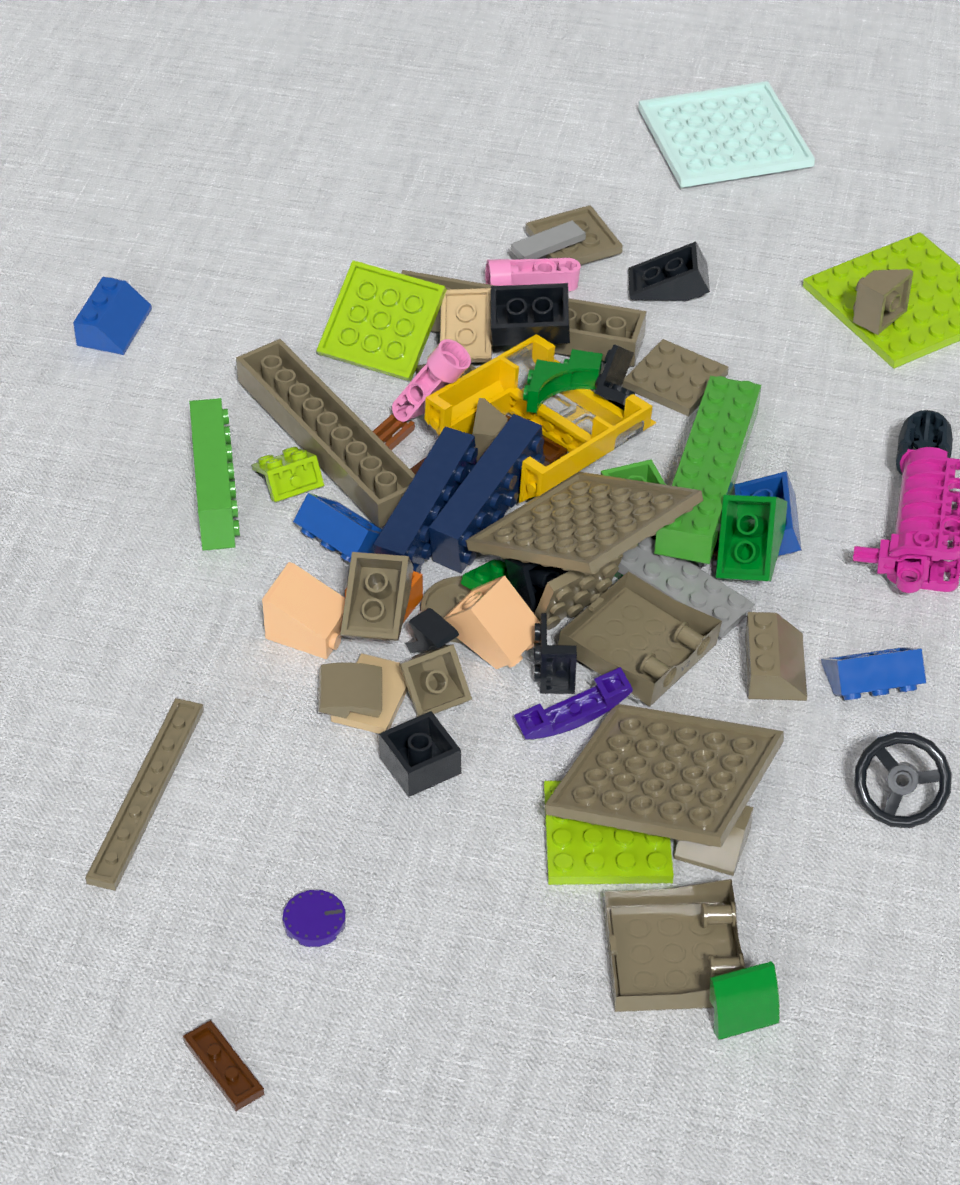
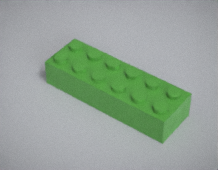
(213, 474)

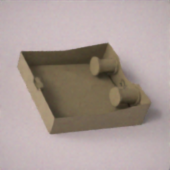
(641, 633)
(670, 945)

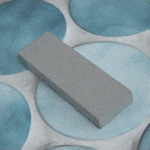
(548, 241)

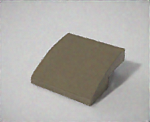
(350, 688)

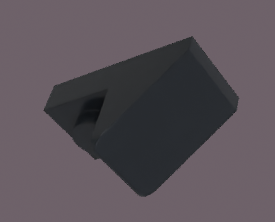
(430, 632)

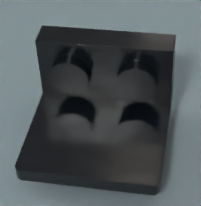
(610, 381)
(556, 664)

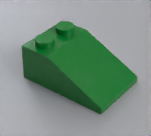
(750, 537)

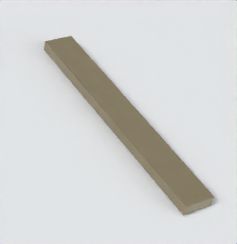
(144, 795)

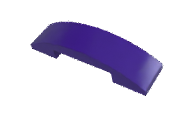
(576, 710)

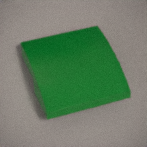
(745, 1000)

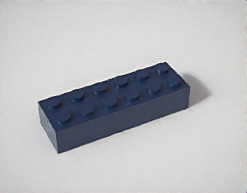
(485, 492)
(426, 496)

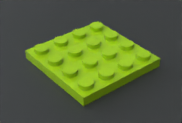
(381, 320)
(602, 853)

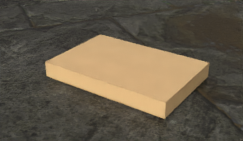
(468, 321)
(393, 694)

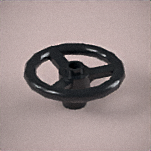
(941, 774)

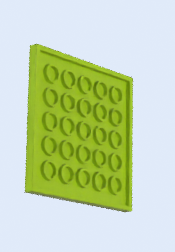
(933, 302)

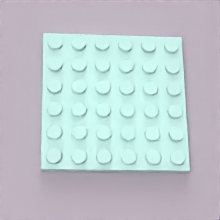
(725, 134)

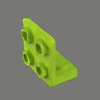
(290, 473)

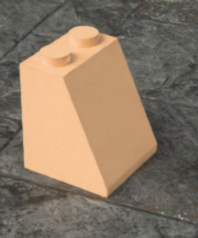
(303, 613)
(495, 623)

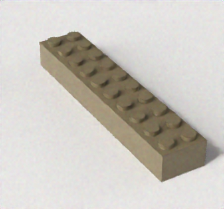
(592, 324)
(327, 428)

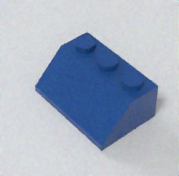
(111, 317)
(777, 486)
(336, 526)
(875, 672)

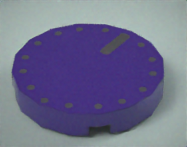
(314, 918)

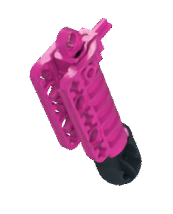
(924, 514)

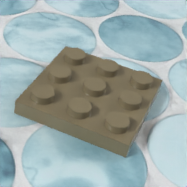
(598, 242)
(673, 377)
(573, 592)

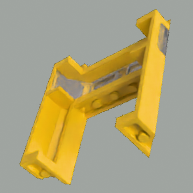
(573, 418)

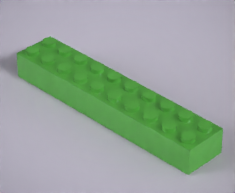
(711, 465)

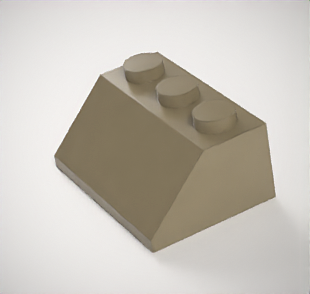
(774, 658)

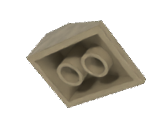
(376, 596)

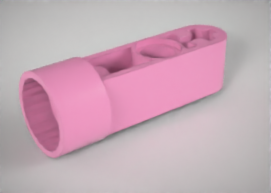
(532, 271)
(443, 367)

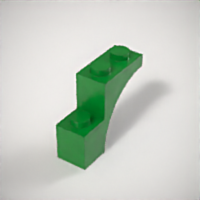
(553, 378)

